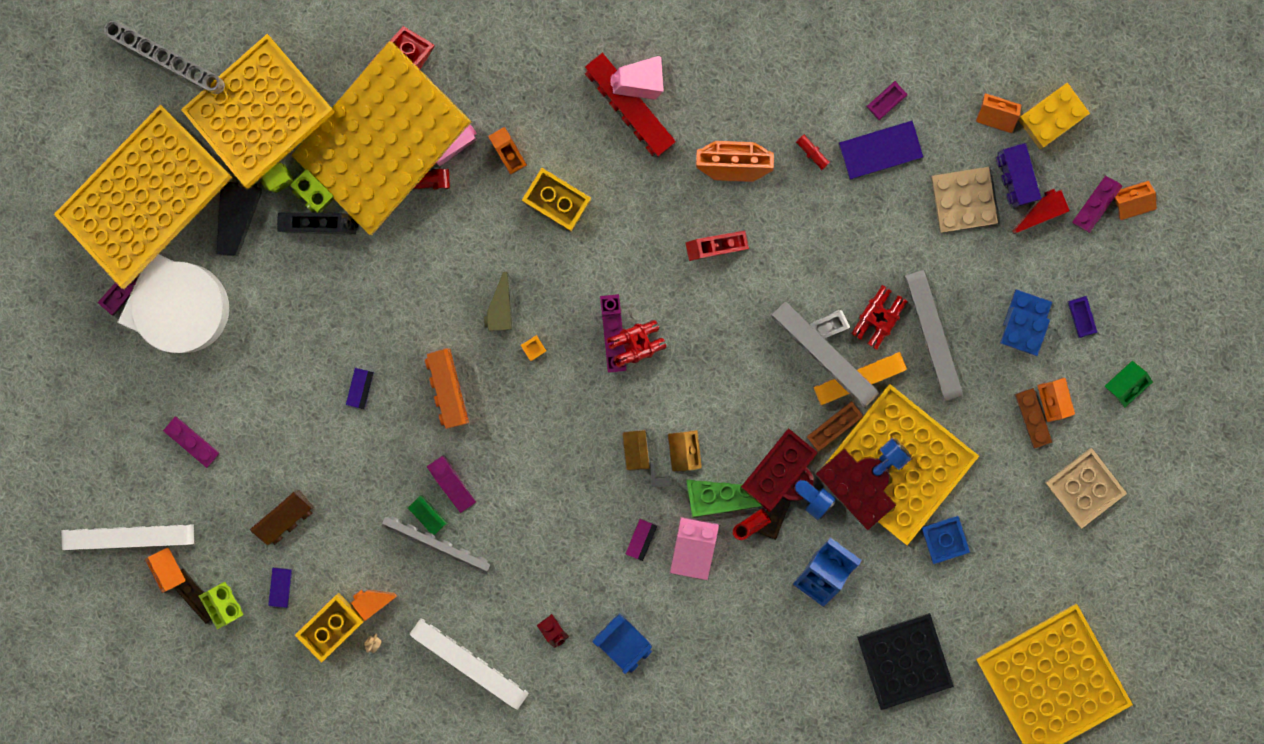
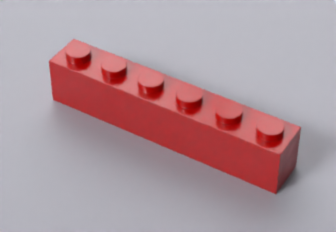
(632, 108)

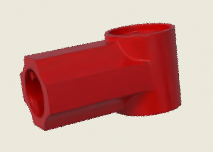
(435, 179)
(752, 524)

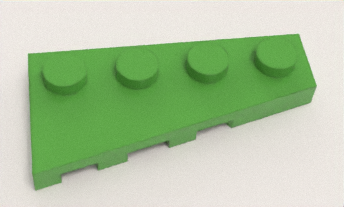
(717, 498)

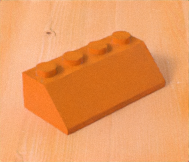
(447, 387)

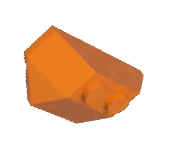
(734, 161)

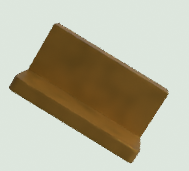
(636, 450)
(684, 451)

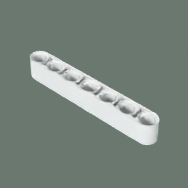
(127, 537)
(468, 664)

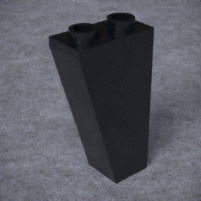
(235, 216)
(316, 223)

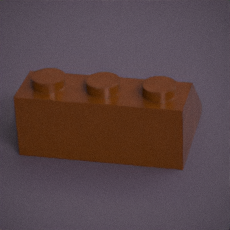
(282, 518)

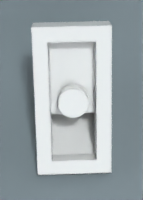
(831, 324)

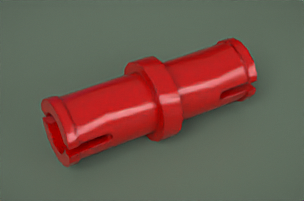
(812, 152)

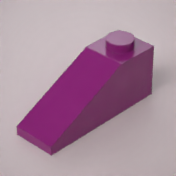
(451, 483)

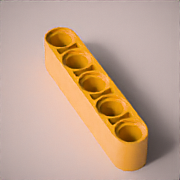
(872, 373)

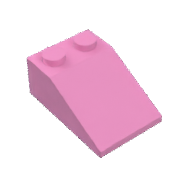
(694, 548)

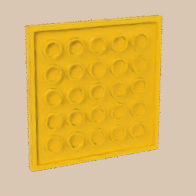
(259, 113)
(935, 466)
(1054, 680)

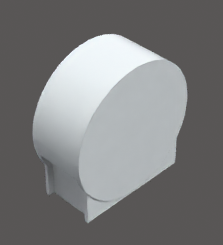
(177, 306)

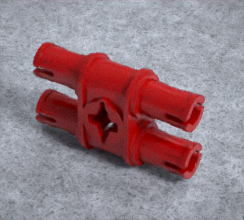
(890, 315)
(636, 343)

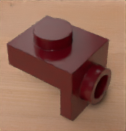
(553, 631)

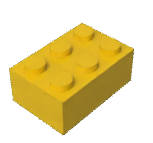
(1053, 116)
(556, 199)
(329, 627)

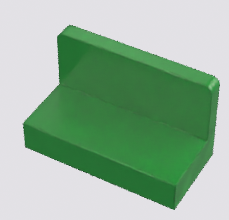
(1129, 383)
(427, 515)

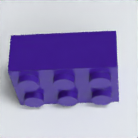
(1018, 175)

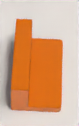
(998, 113)
(1135, 200)
(1056, 400)
(165, 570)

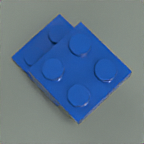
(1026, 322)
(827, 572)

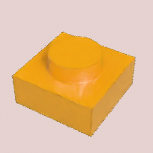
(533, 348)

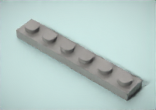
(429, 541)

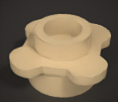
(372, 643)

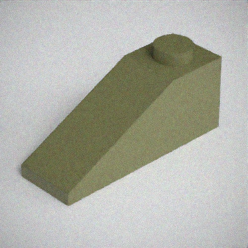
(499, 310)

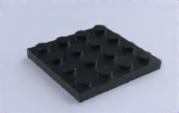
(905, 661)

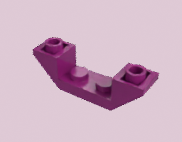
(612, 326)

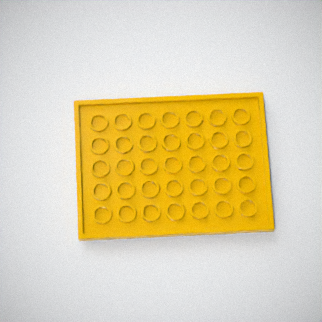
(381, 138)
(142, 196)

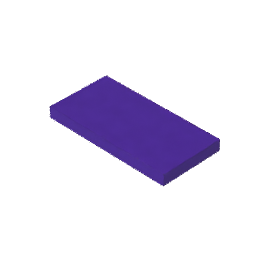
(881, 150)

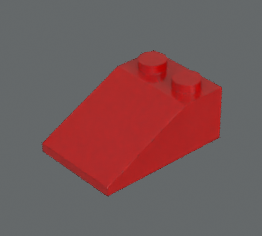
(413, 46)

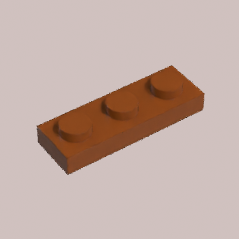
(1033, 418)
(834, 426)

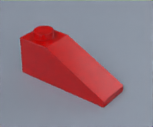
(1045, 209)
(716, 245)

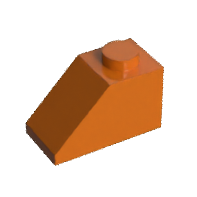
(507, 150)
(371, 601)

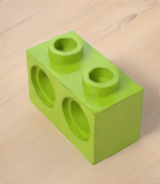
(277, 178)
(314, 189)
(217, 606)

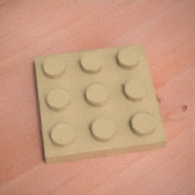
(964, 199)
(1086, 488)

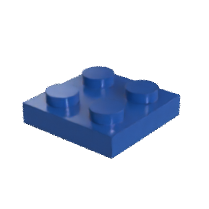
(945, 539)

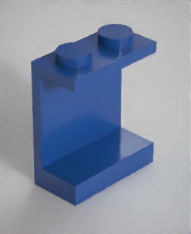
(623, 643)

